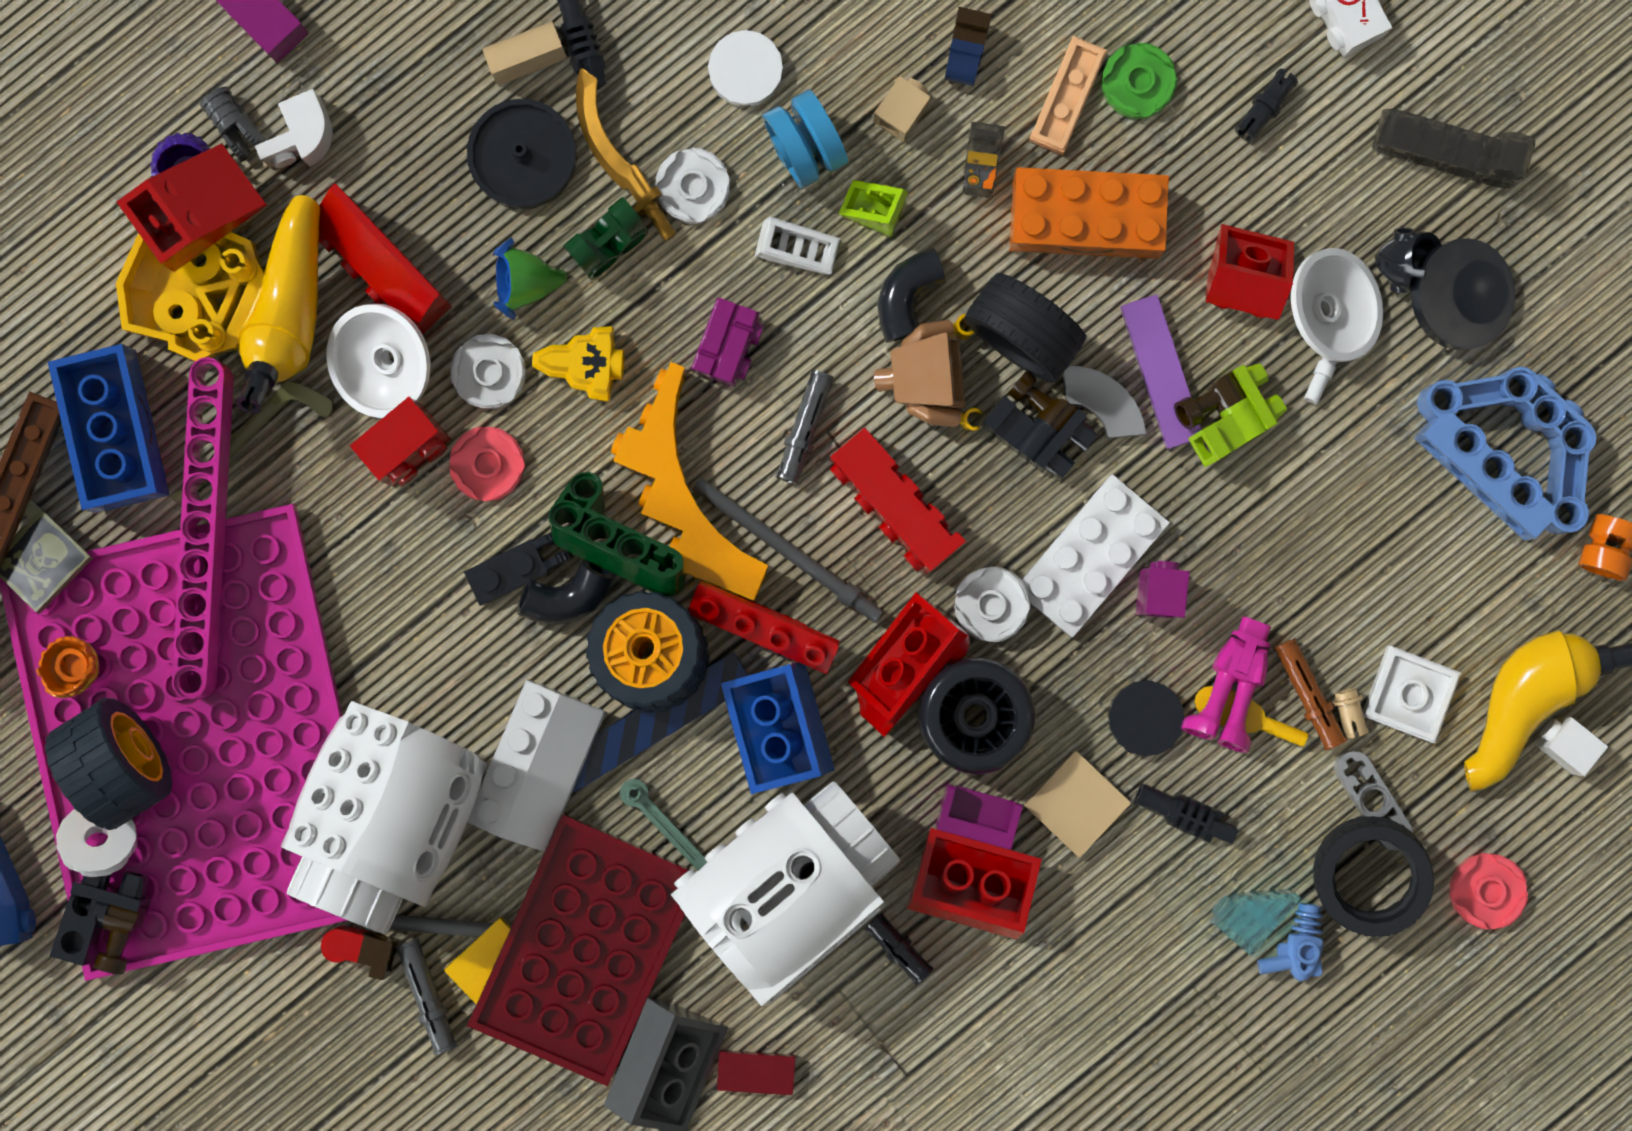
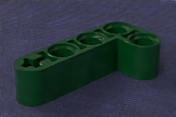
(657, 567)

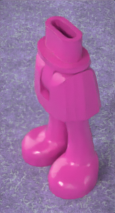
(1241, 662)

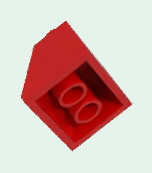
(974, 884)

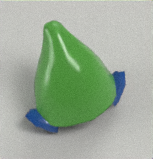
(522, 278)

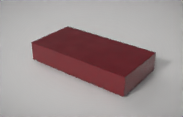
(756, 1072)

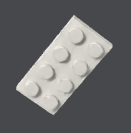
(1092, 555)

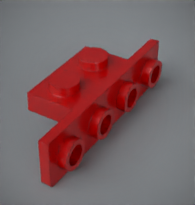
(764, 626)

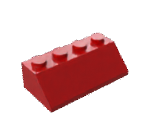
(377, 260)

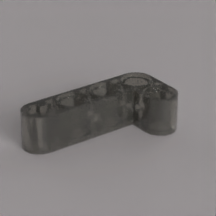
(1455, 150)

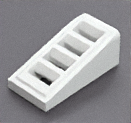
(800, 233)

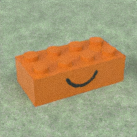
(1089, 213)

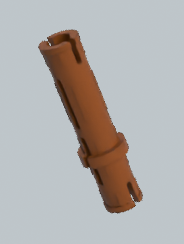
(1310, 694)

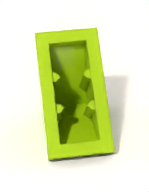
(874, 206)

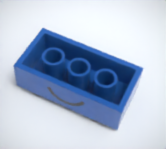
(108, 428)

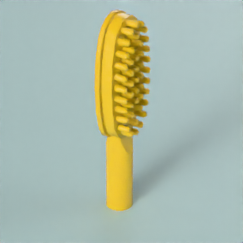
(1255, 718)

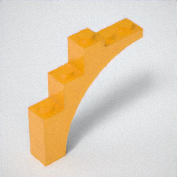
(669, 500)

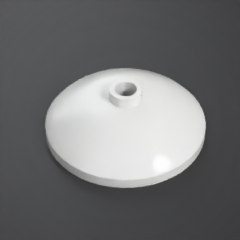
(1337, 304)
(361, 361)

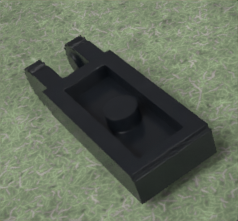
(513, 569)

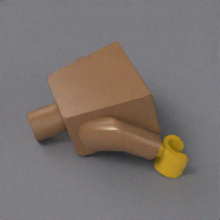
(929, 374)

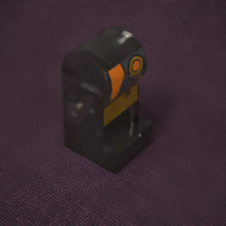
(982, 159)

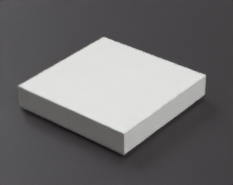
(1411, 694)

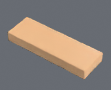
(1068, 95)

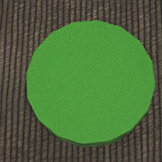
(1139, 80)

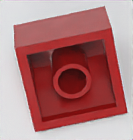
(1250, 272)

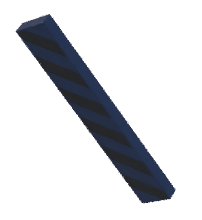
(645, 729)

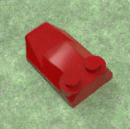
(906, 662)

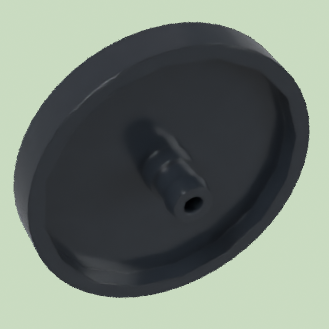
(522, 153)
(1464, 294)

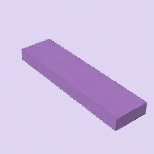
(1158, 366)

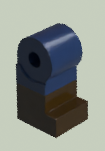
(967, 46)

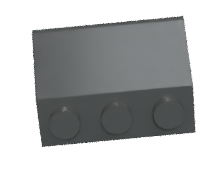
(665, 1067)

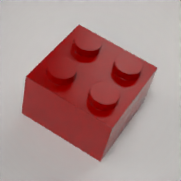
(401, 443)

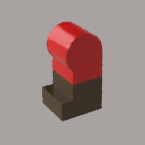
(361, 947)

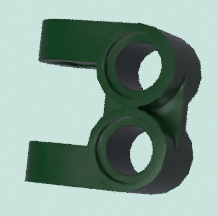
(611, 237)

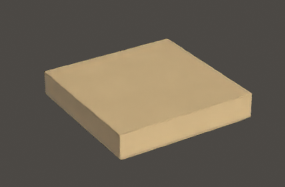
(1077, 804)

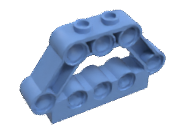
(1566, 467)

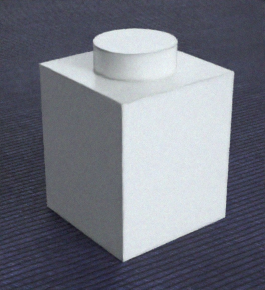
(1571, 745)

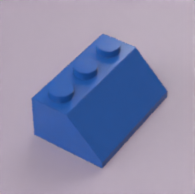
(777, 727)

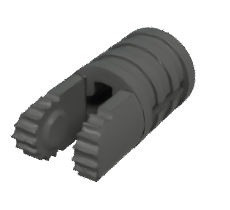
(229, 120)

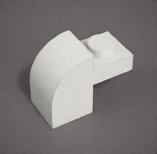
(308, 132)

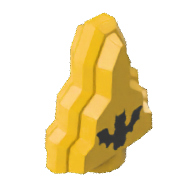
(585, 362)

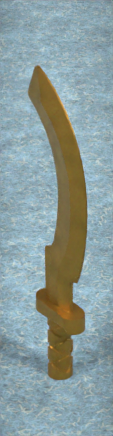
(619, 170)

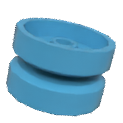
(802, 140)

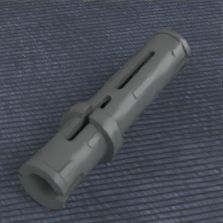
(799, 442)
(426, 997)

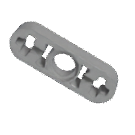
(1365, 771)

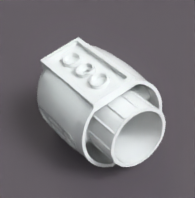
(379, 817)
(761, 882)

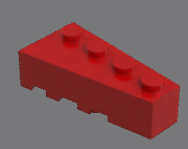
(895, 501)

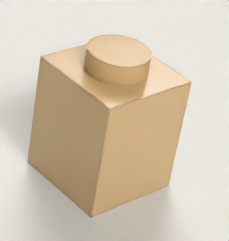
(902, 107)

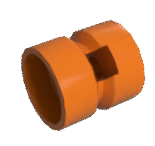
(1604, 559)

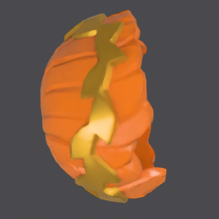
(68, 667)

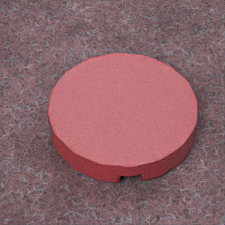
(487, 464)
(1488, 891)

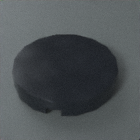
(1145, 718)

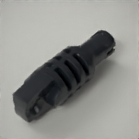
(581, 40)
(1186, 814)

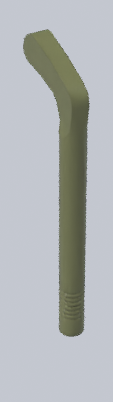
(287, 392)

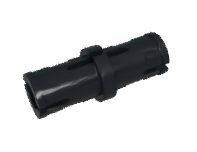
(1266, 105)
(899, 948)

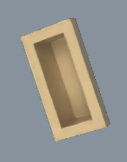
(524, 53)

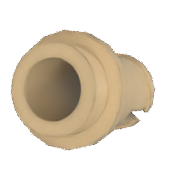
(1350, 710)

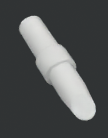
(1322, 374)

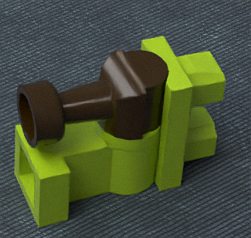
(1240, 407)

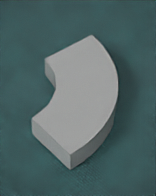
(1105, 399)

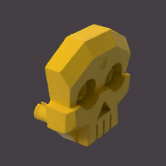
(151, 293)

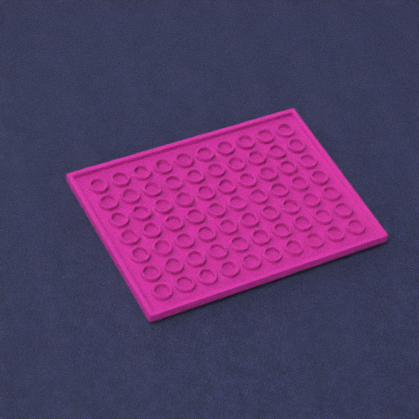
(231, 755)

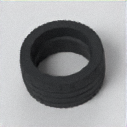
(1025, 327)
(1378, 922)

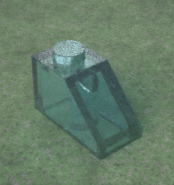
(1252, 915)

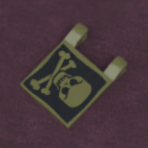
(42, 559)

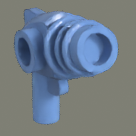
(1302, 950)

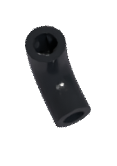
(901, 291)
(566, 602)

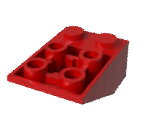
(191, 206)

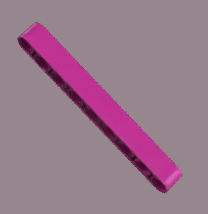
(192, 512)

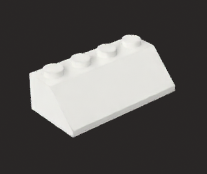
(536, 766)

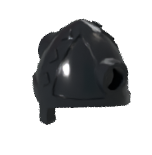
(1401, 256)

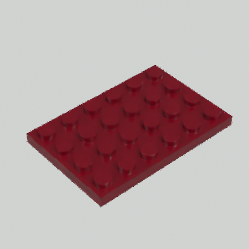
(582, 951)

